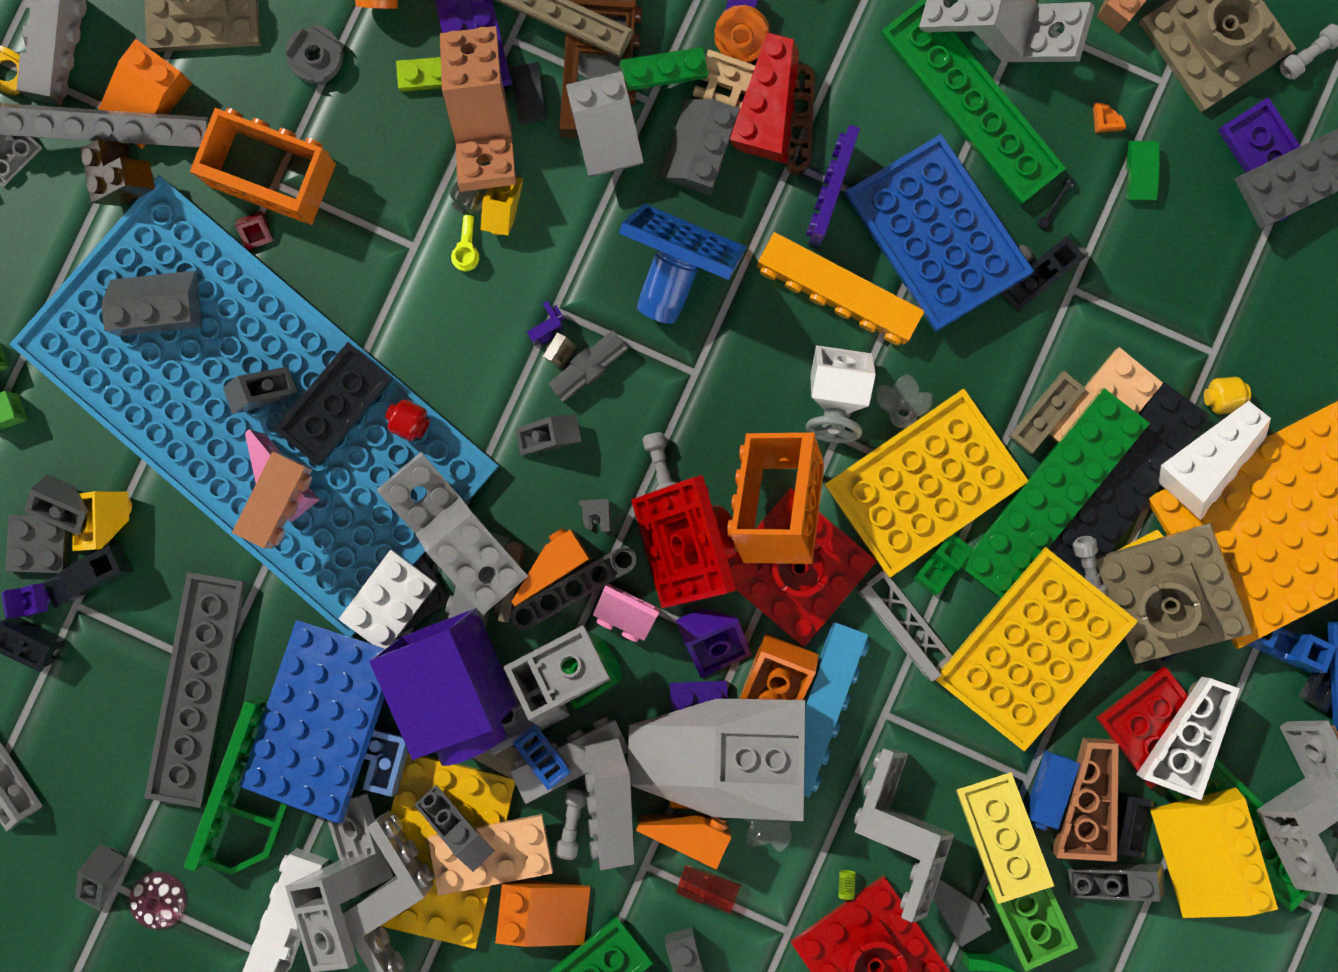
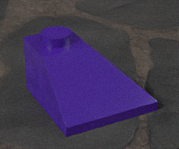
(713, 640)

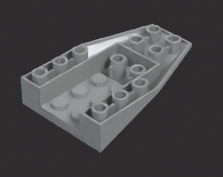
(725, 758)

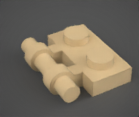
(727, 73)

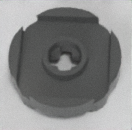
(308, 40)

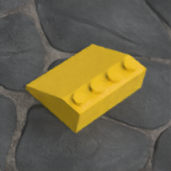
(1214, 856)

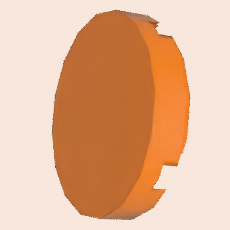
(741, 32)

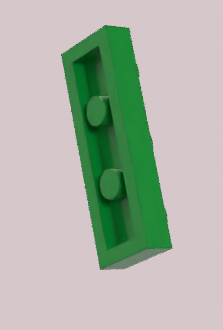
(664, 69)

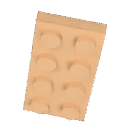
(1122, 378)
(518, 855)

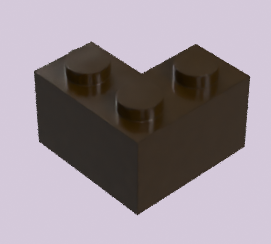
(113, 175)

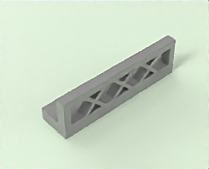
(897, 630)
(16, 796)

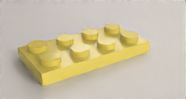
(1004, 838)

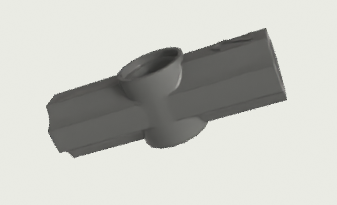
(588, 366)

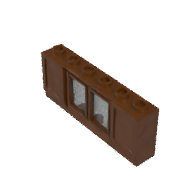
(586, 61)

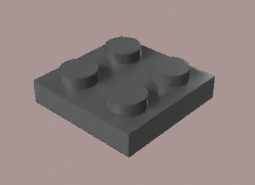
(35, 545)

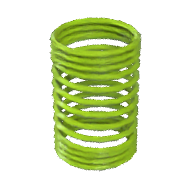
(843, 875)

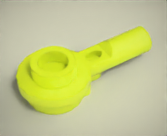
(465, 255)

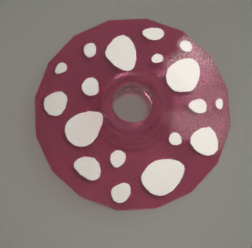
(169, 895)

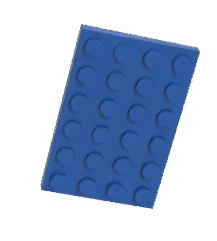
(938, 233)
(316, 723)

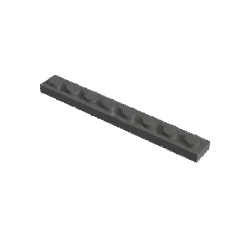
(102, 125)

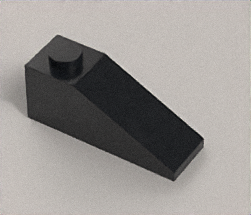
(1047, 270)

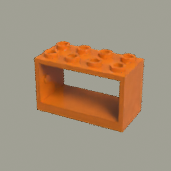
(215, 148)
(777, 452)

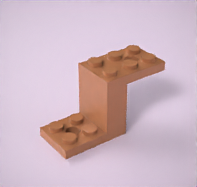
(477, 108)

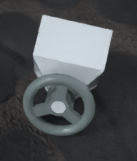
(840, 385)

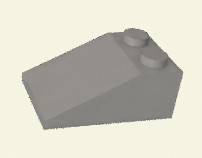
(605, 124)

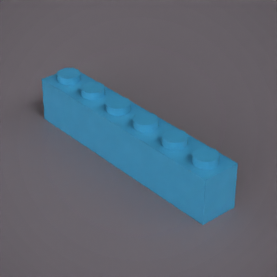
(829, 696)

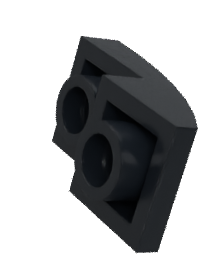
(529, 93)

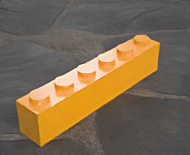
(839, 289)

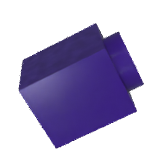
(446, 689)

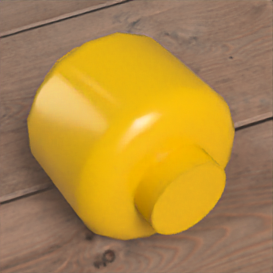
(1226, 394)

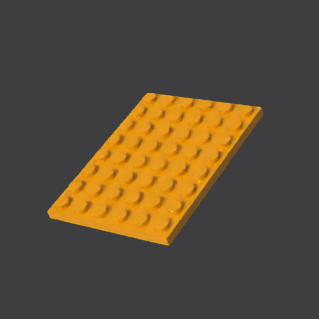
(1276, 524)

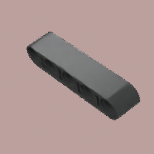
(560, 591)

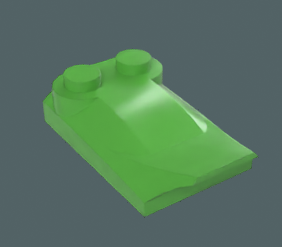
(1035, 927)

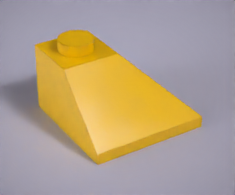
(105, 517)

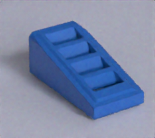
(533, 763)

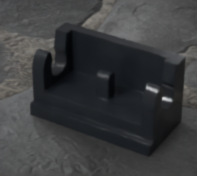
(28, 643)
(1132, 823)

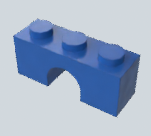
(1297, 650)

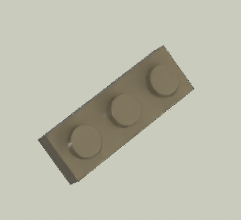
(1046, 412)

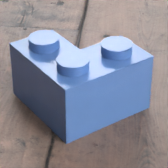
(387, 762)

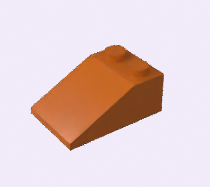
(144, 83)
(555, 561)
(780, 671)
(691, 834)
(542, 913)

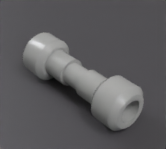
(1295, 64)
(655, 445)
(1086, 548)
(566, 847)

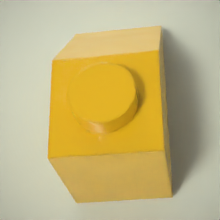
(500, 208)

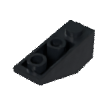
(88, 575)

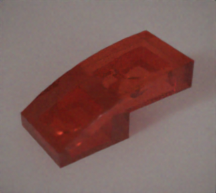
(708, 888)

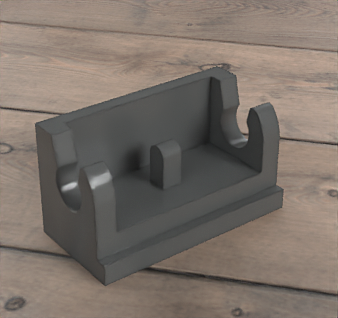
(593, 510)

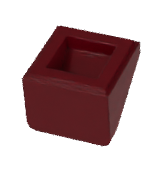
(254, 230)

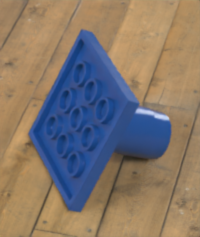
(680, 251)

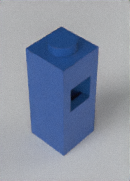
(1051, 790)

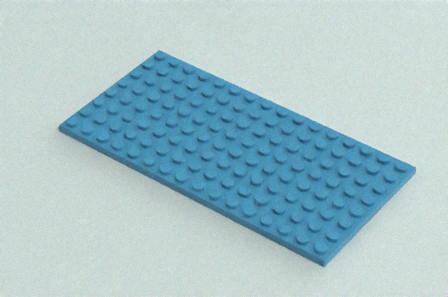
(171, 409)

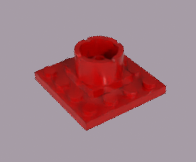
(685, 542)
(804, 599)
(868, 932)

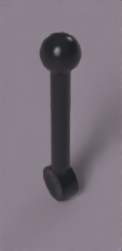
(1043, 222)

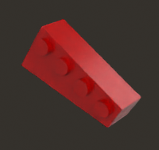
(768, 104)

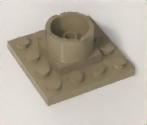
(201, 24)
(1216, 44)
(1181, 569)

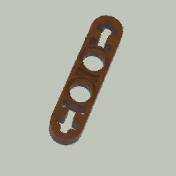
(802, 120)

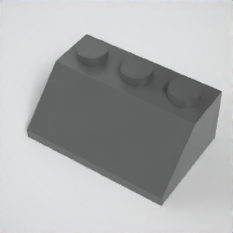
(699, 144)
(152, 304)

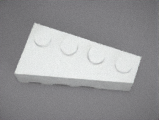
(1213, 459)
(1192, 740)
(278, 932)

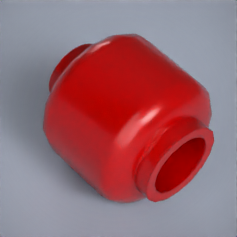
(407, 420)

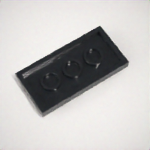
(333, 404)

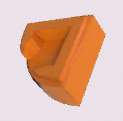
(1107, 119)

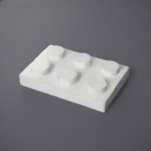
(388, 600)

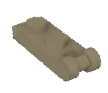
(505, 606)

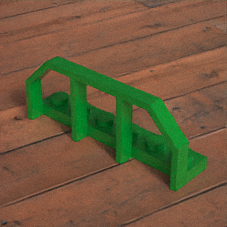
(222, 798)

